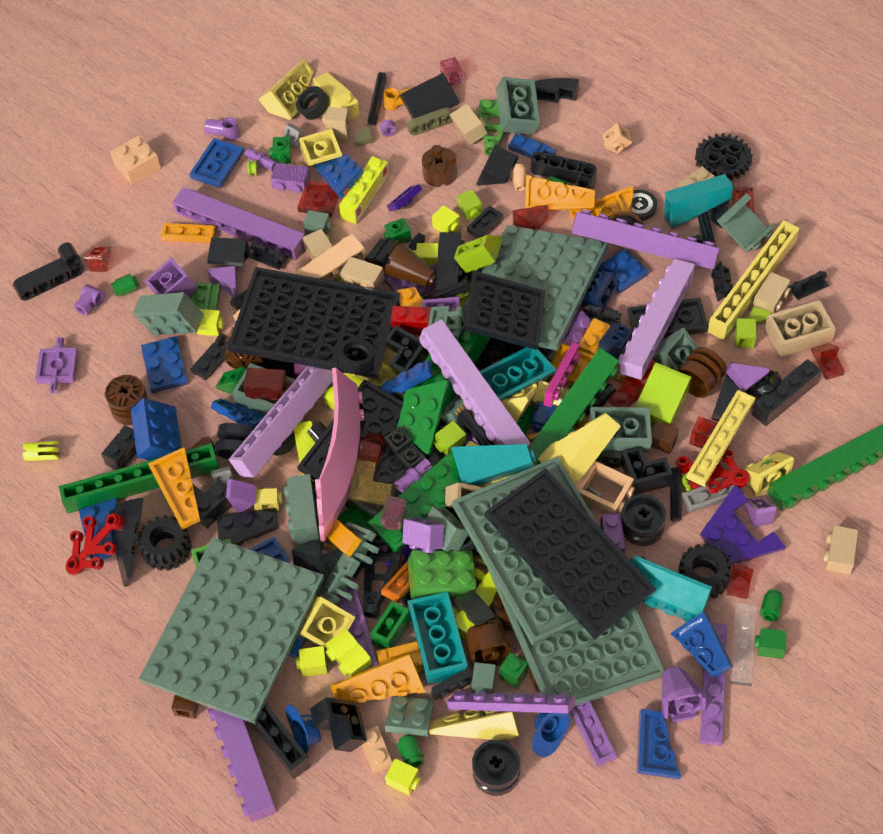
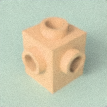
(617, 138)

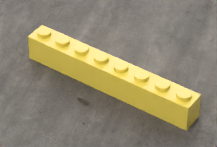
(749, 284)

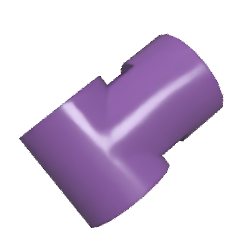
(88, 299)

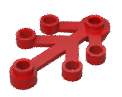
(732, 476)
(115, 522)

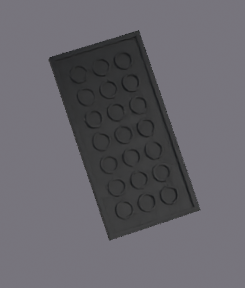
(570, 553)

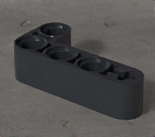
(566, 169)
(50, 275)

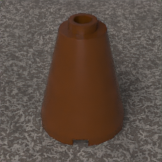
(409, 267)

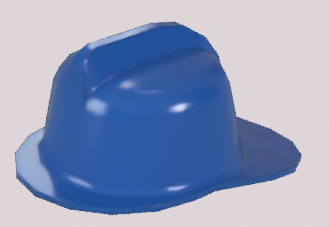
(302, 728)
(549, 732)

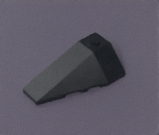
(125, 537)

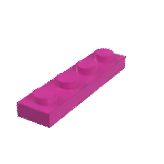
(561, 376)

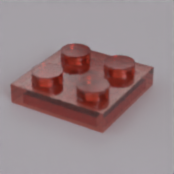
(318, 198)

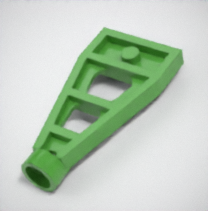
(489, 108)

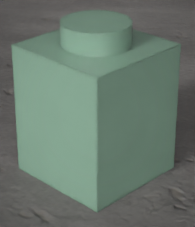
(315, 221)
(483, 678)

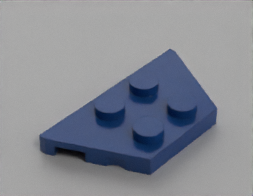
(339, 173)

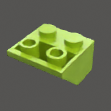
(478, 252)

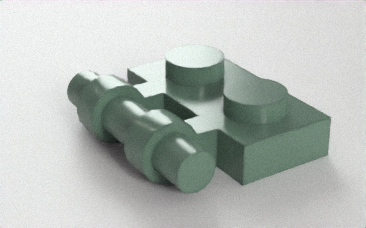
(447, 315)

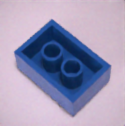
(155, 429)

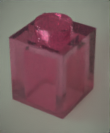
(452, 71)
(393, 513)

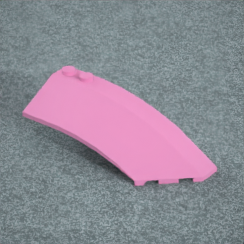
(343, 452)

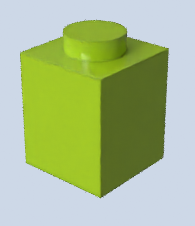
(469, 205)
(745, 333)
(449, 437)

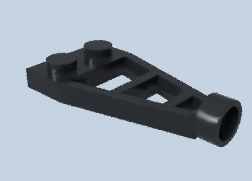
(384, 554)

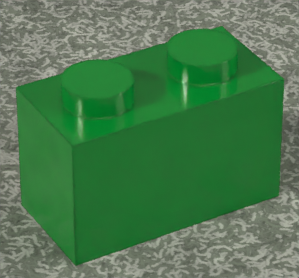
(390, 626)

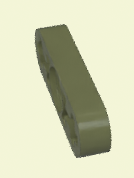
(419, 125)

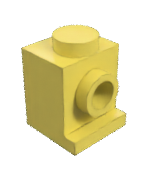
(268, 499)

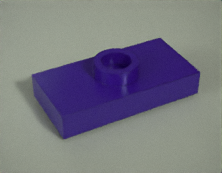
(404, 198)

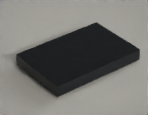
(429, 96)

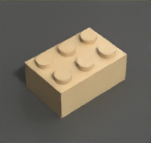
(800, 328)

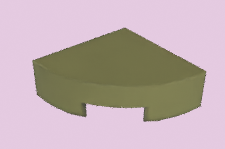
(364, 136)

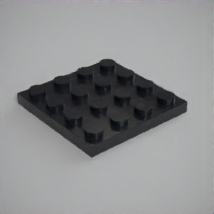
(504, 310)

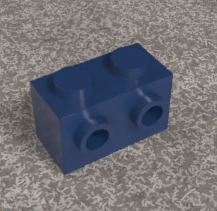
(600, 290)
(615, 340)

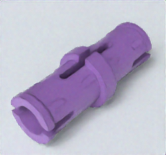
(262, 159)
(413, 475)

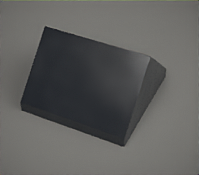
(498, 167)
(228, 251)
(316, 557)

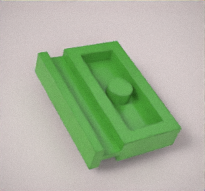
(206, 296)

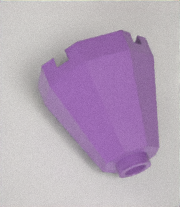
(680, 695)

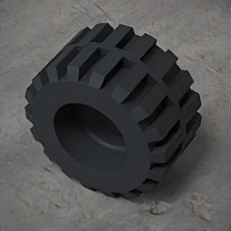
(169, 556)
(711, 558)

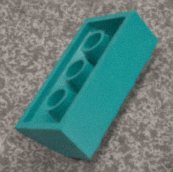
(517, 372)
(674, 592)
(437, 637)

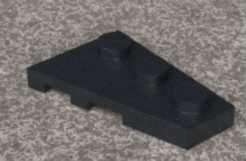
(246, 525)

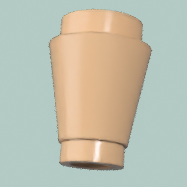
(519, 177)

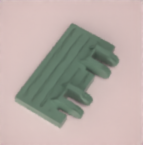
(346, 566)

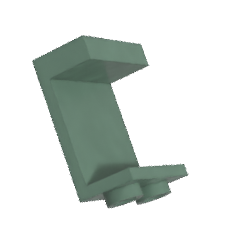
(744, 225)

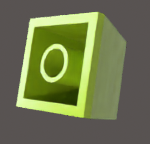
(664, 394)

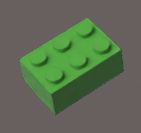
(441, 573)

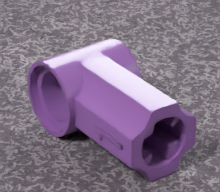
(226, 128)

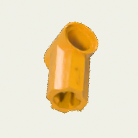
(392, 99)

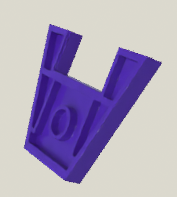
(732, 536)

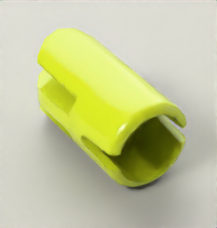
(35, 451)

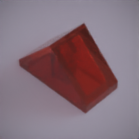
(739, 192)
(530, 217)
(372, 448)

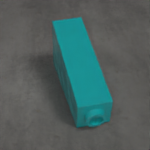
(696, 198)
(491, 462)

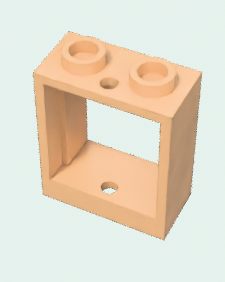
(597, 503)

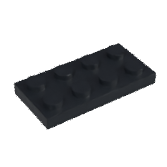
(688, 316)

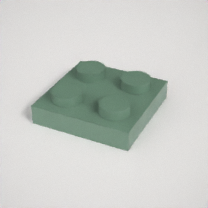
(409, 715)

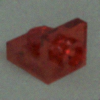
(740, 581)

